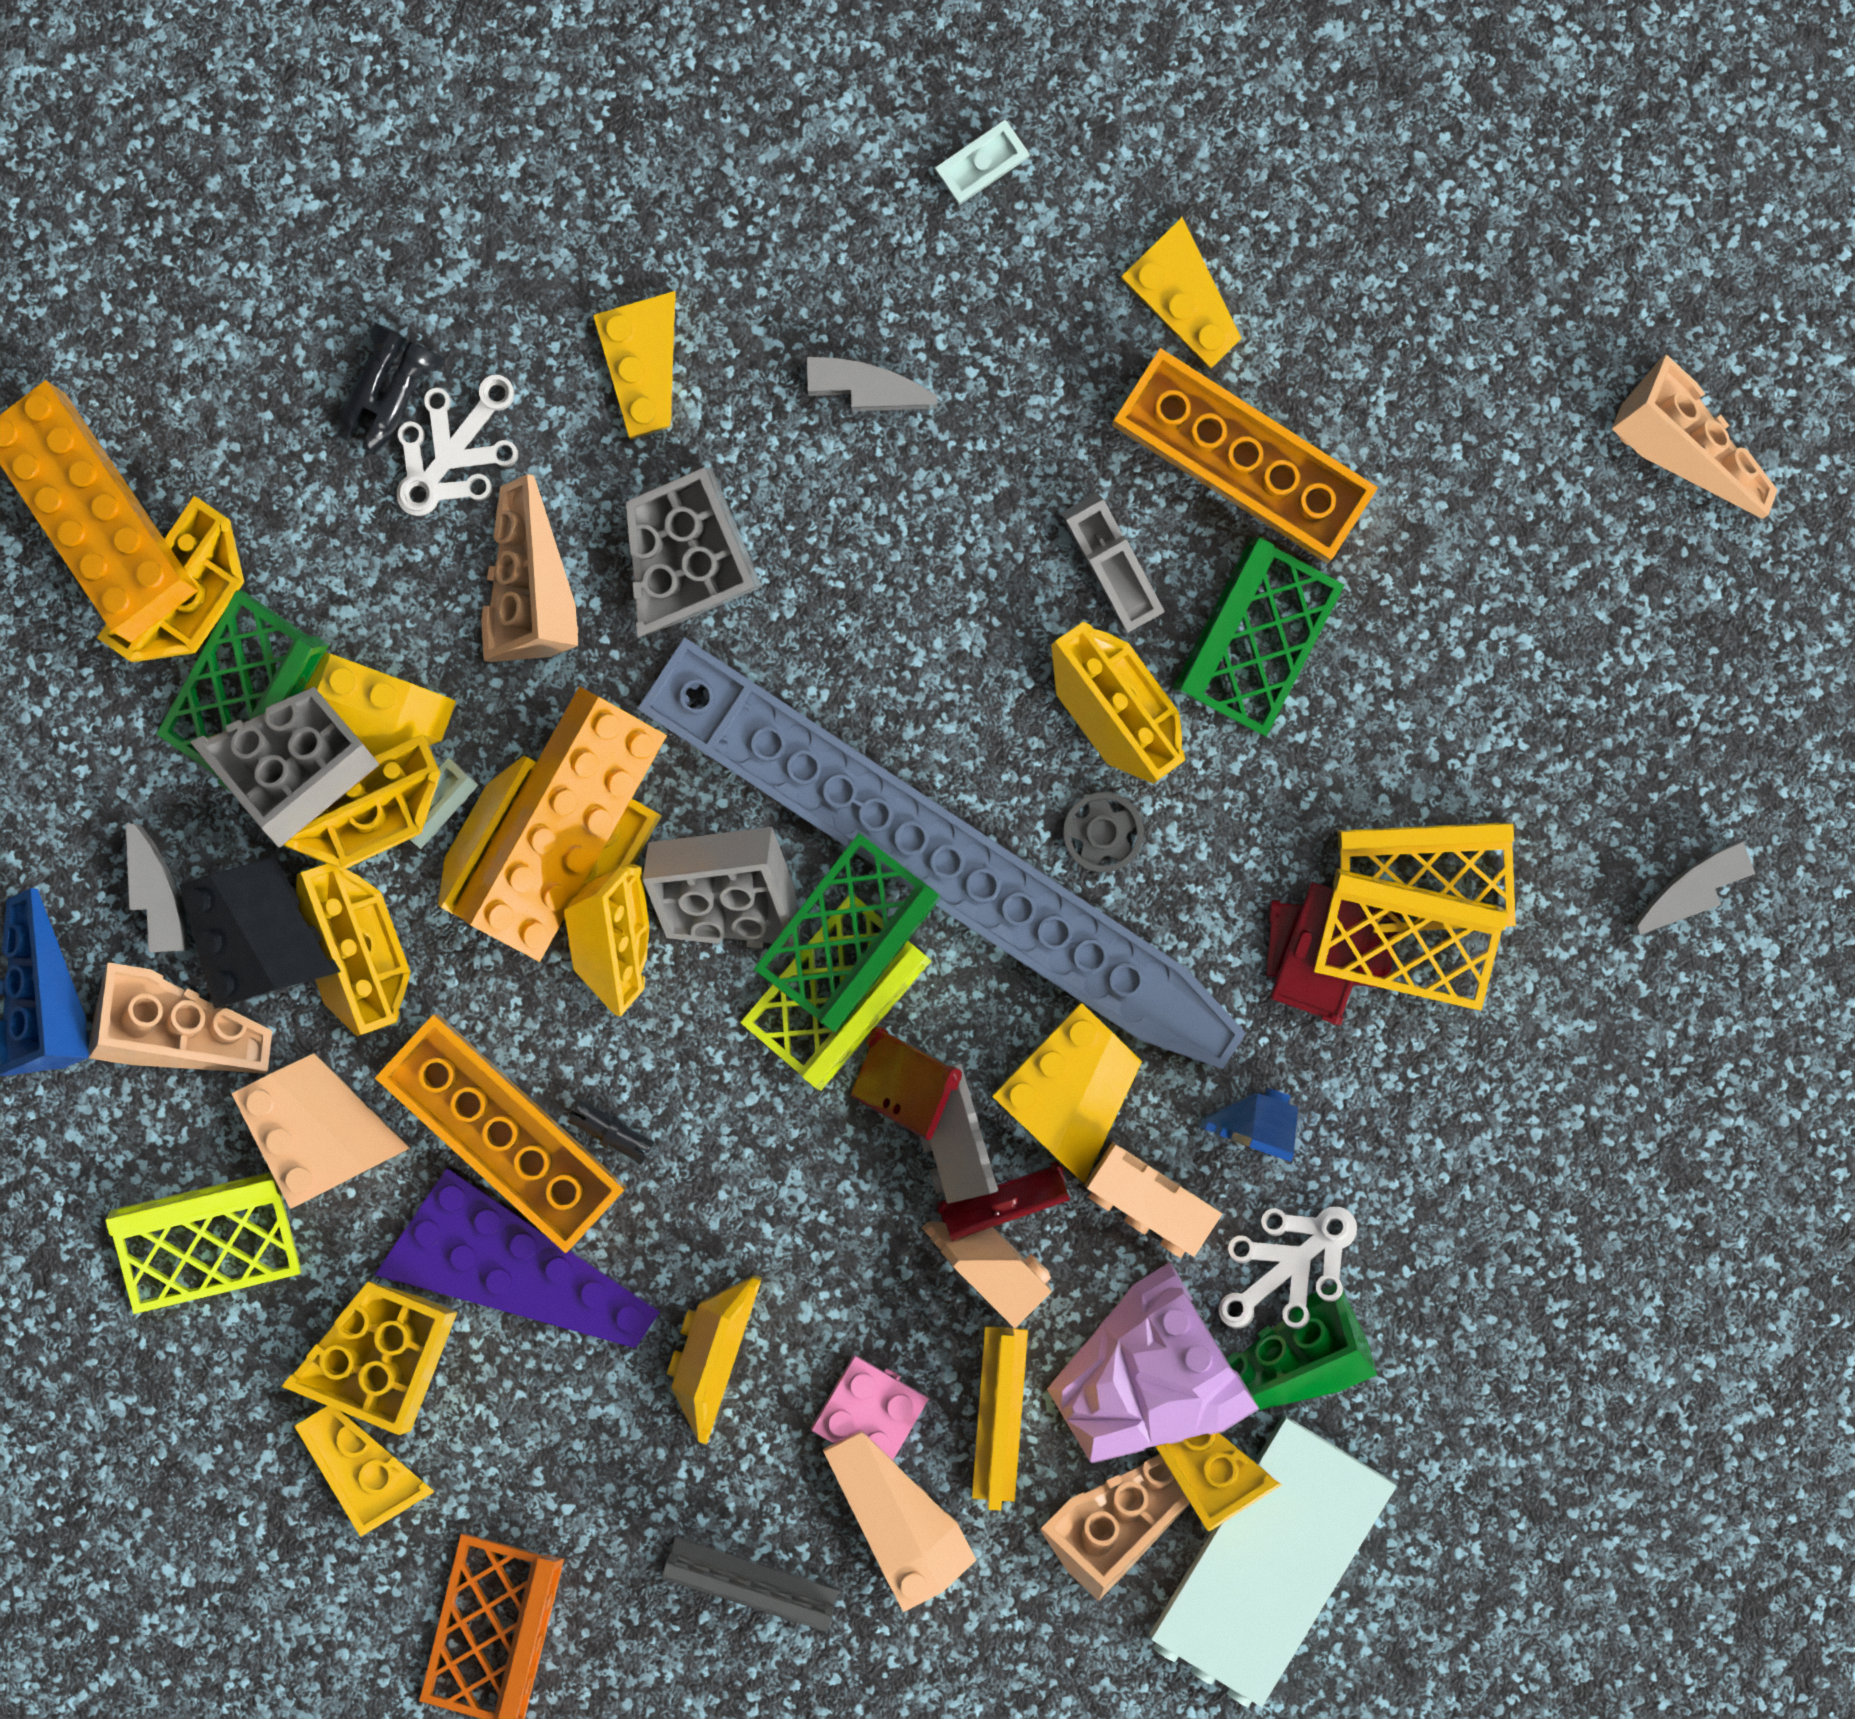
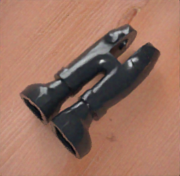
(391, 406)

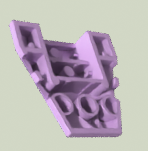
(1149, 1375)

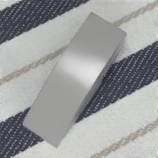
(868, 385)
(1112, 562)
(1695, 888)
(154, 890)

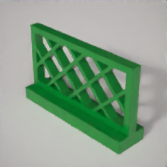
(1225, 619)
(285, 682)
(876, 957)

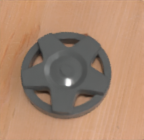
(1103, 832)

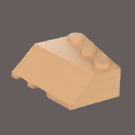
(313, 1129)
(995, 1270)

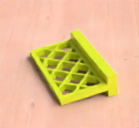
(872, 1009)
(196, 1206)

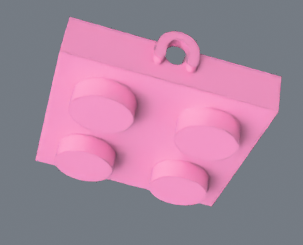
(871, 1403)

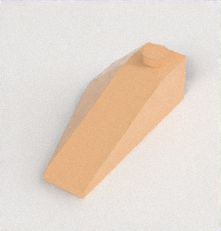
(1677, 431)
(531, 597)
(161, 1025)
(1115, 1524)
(907, 1531)

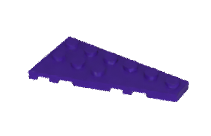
(493, 1257)

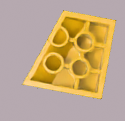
(1071, 1089)
(377, 1357)

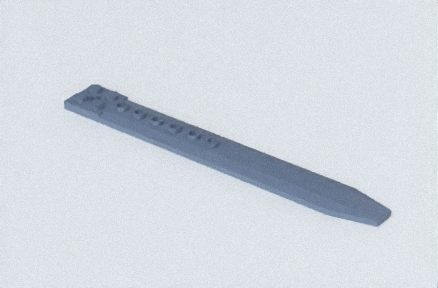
(971, 873)

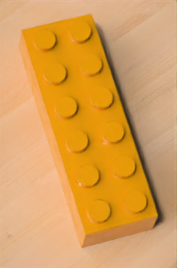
(1244, 456)
(90, 513)
(559, 824)
(501, 1132)

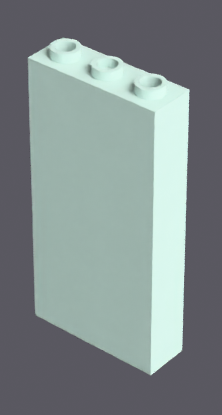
(1272, 1565)

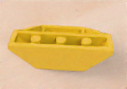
(209, 555)
(1117, 703)
(379, 706)
(377, 811)
(480, 831)
(610, 936)
(361, 941)
(710, 1353)

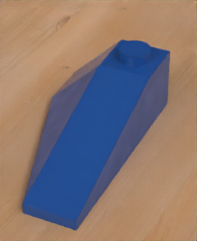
(41, 1011)
(1257, 1122)

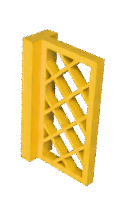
(1434, 840)
(1419, 903)
(999, 1415)

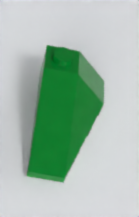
(1306, 1361)

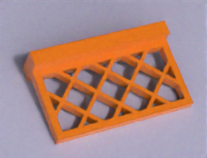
(527, 1638)

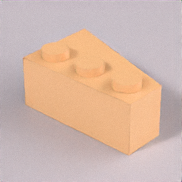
(1151, 1201)

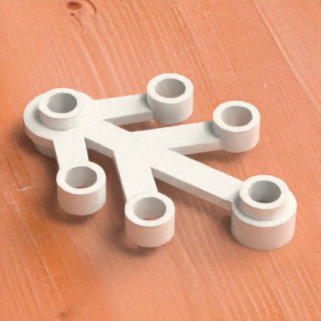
(452, 451)
(1293, 1263)

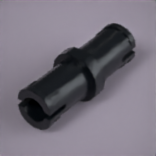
(610, 1131)

